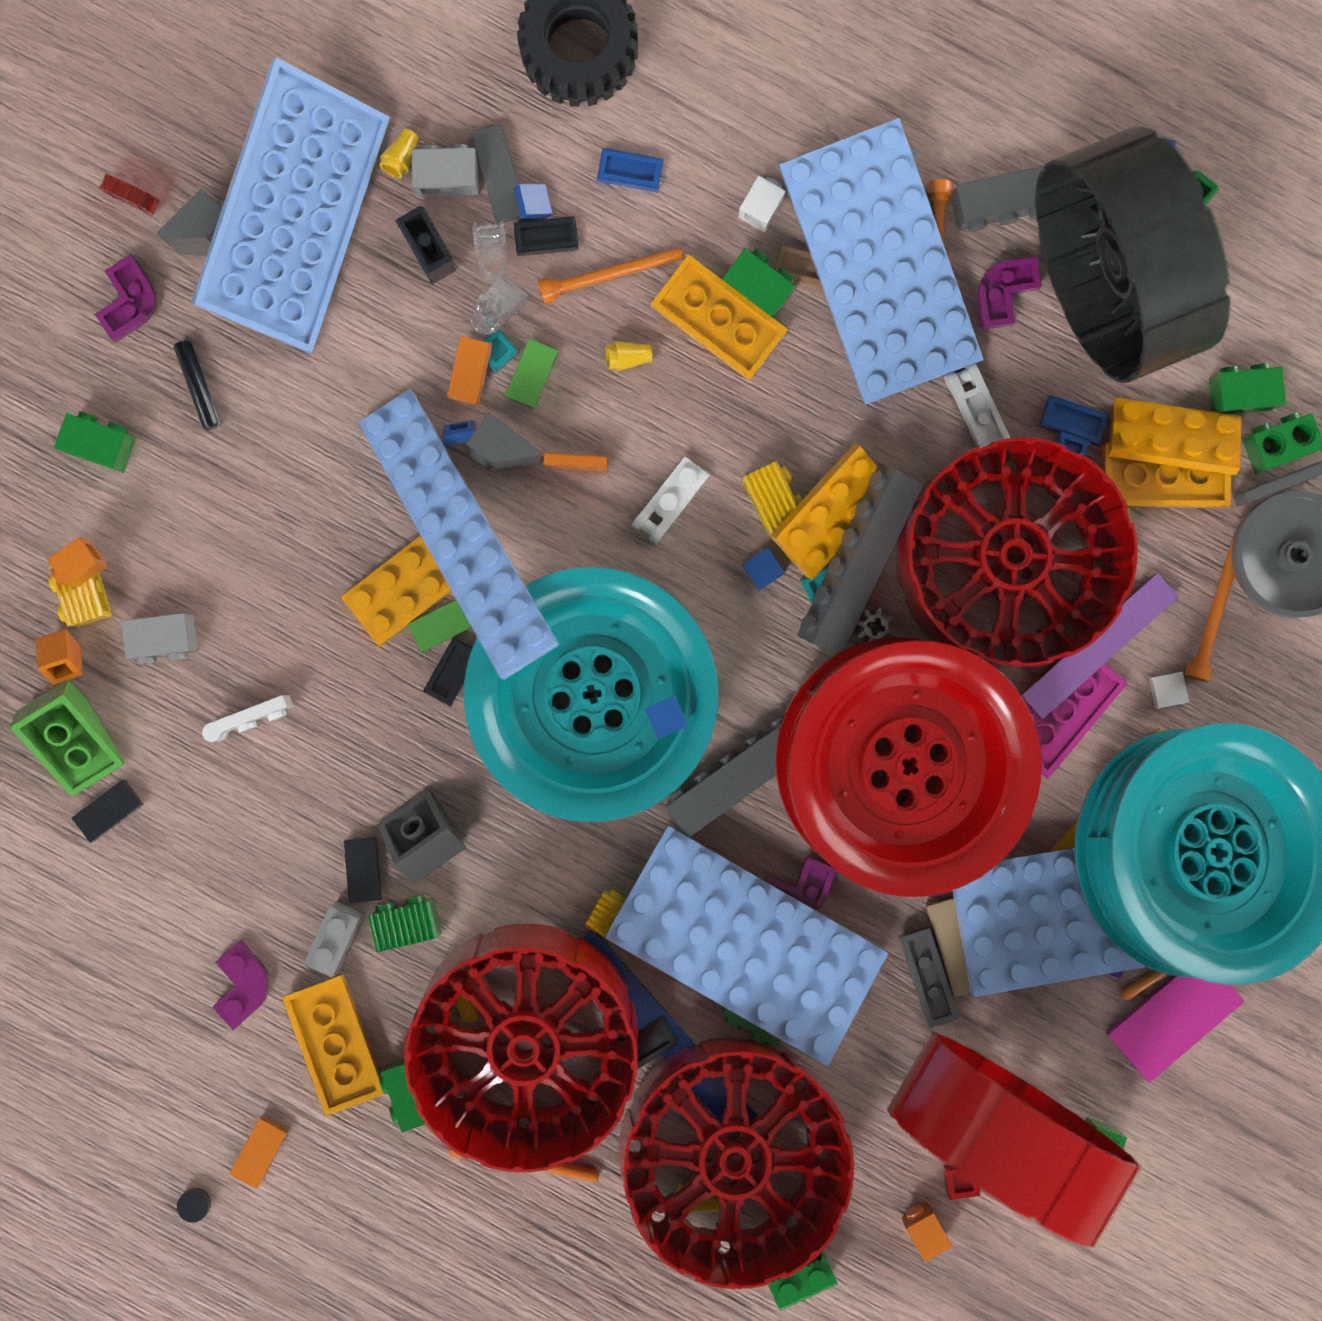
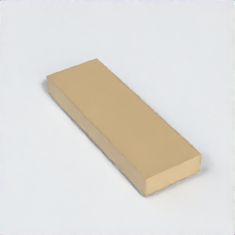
(948, 939)

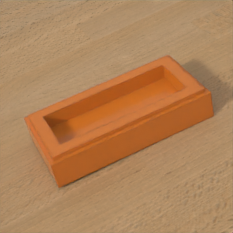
(469, 370)
(576, 462)
(259, 1152)

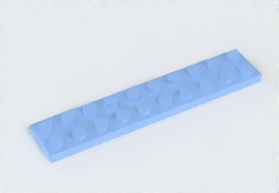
(458, 535)

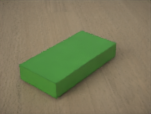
(531, 374)
(439, 626)

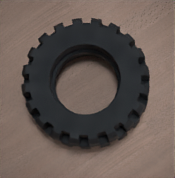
(578, 79)

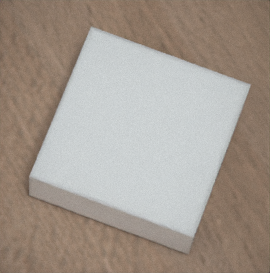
(1169, 690)

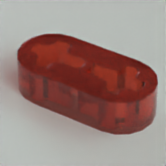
(129, 194)

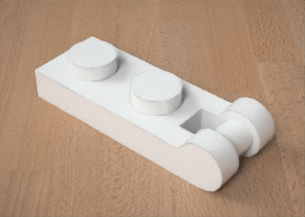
(976, 406)
(671, 499)
(247, 718)

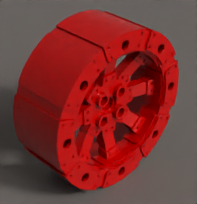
(1098, 515)
(492, 1131)
(1013, 1140)
(773, 1247)

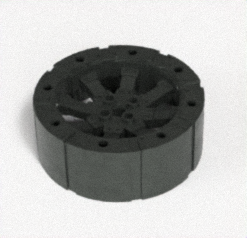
(1133, 253)

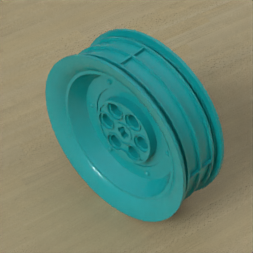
(609, 769)
(1135, 846)

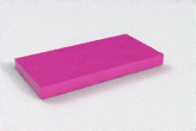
(1075, 716)
(1172, 1022)

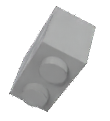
(445, 171)
(159, 636)
(334, 939)

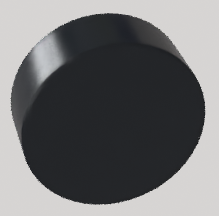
(193, 1205)

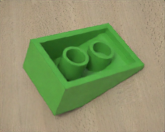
(67, 737)

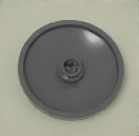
(1281, 554)

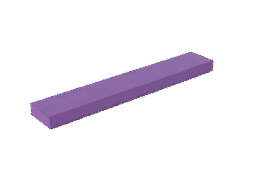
(1073, 671)

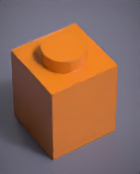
(76, 563)
(59, 656)
(926, 1231)

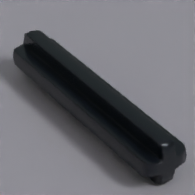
(196, 385)

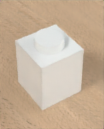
(762, 203)

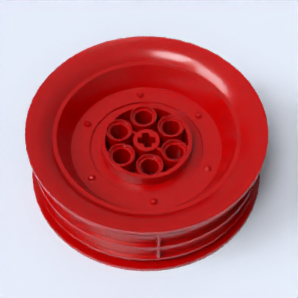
(983, 774)

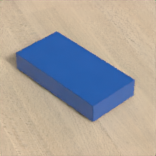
(630, 170)
(1073, 419)

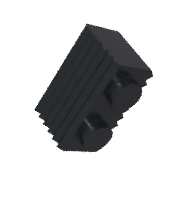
(426, 244)

